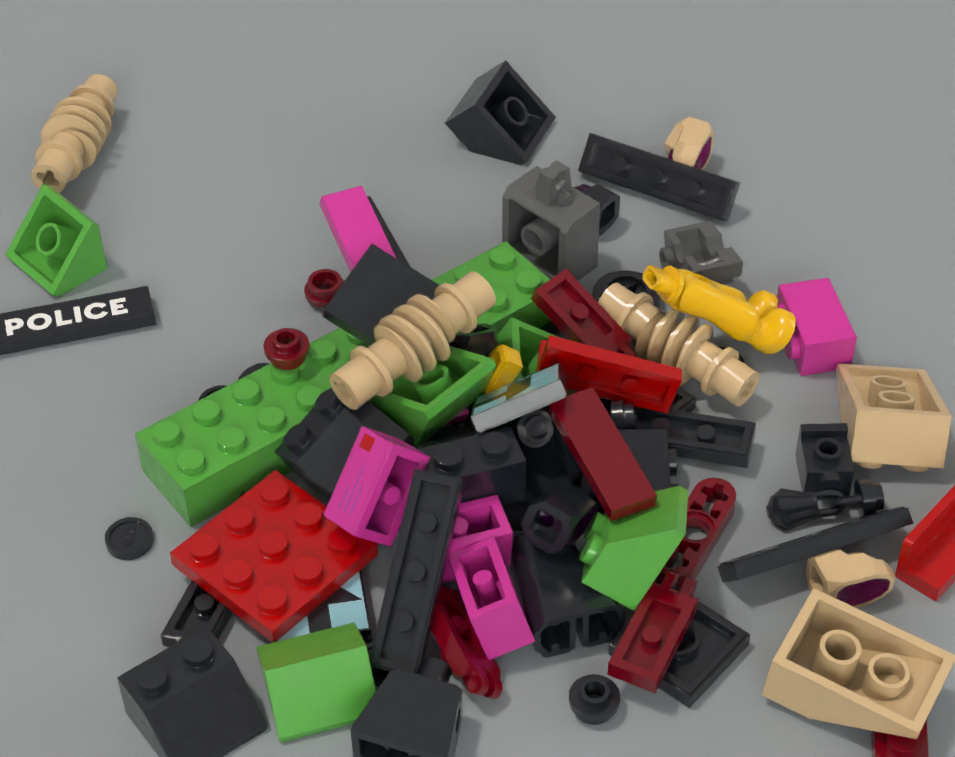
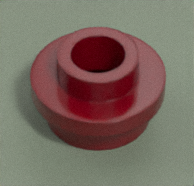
(322, 287)
(286, 348)

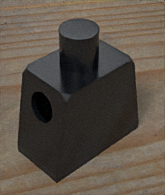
(411, 715)

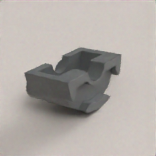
(700, 251)

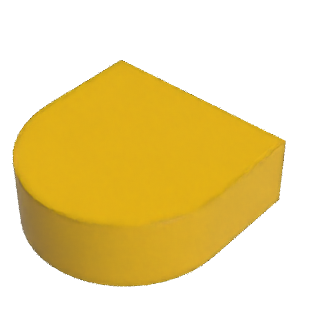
(508, 367)

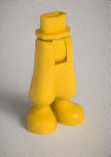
(751, 321)

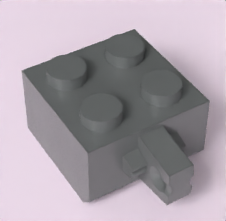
(551, 222)

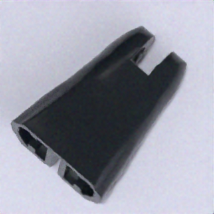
(560, 603)

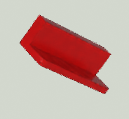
(612, 373)
(929, 551)

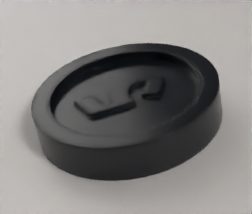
(129, 538)

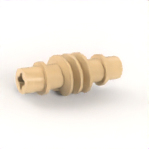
(75, 133)
(412, 339)
(680, 344)

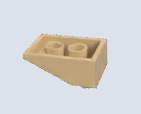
(893, 417)
(856, 670)

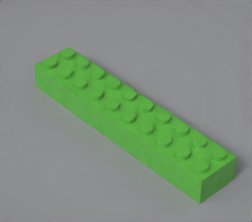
(230, 437)

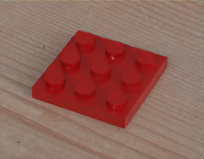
(272, 556)

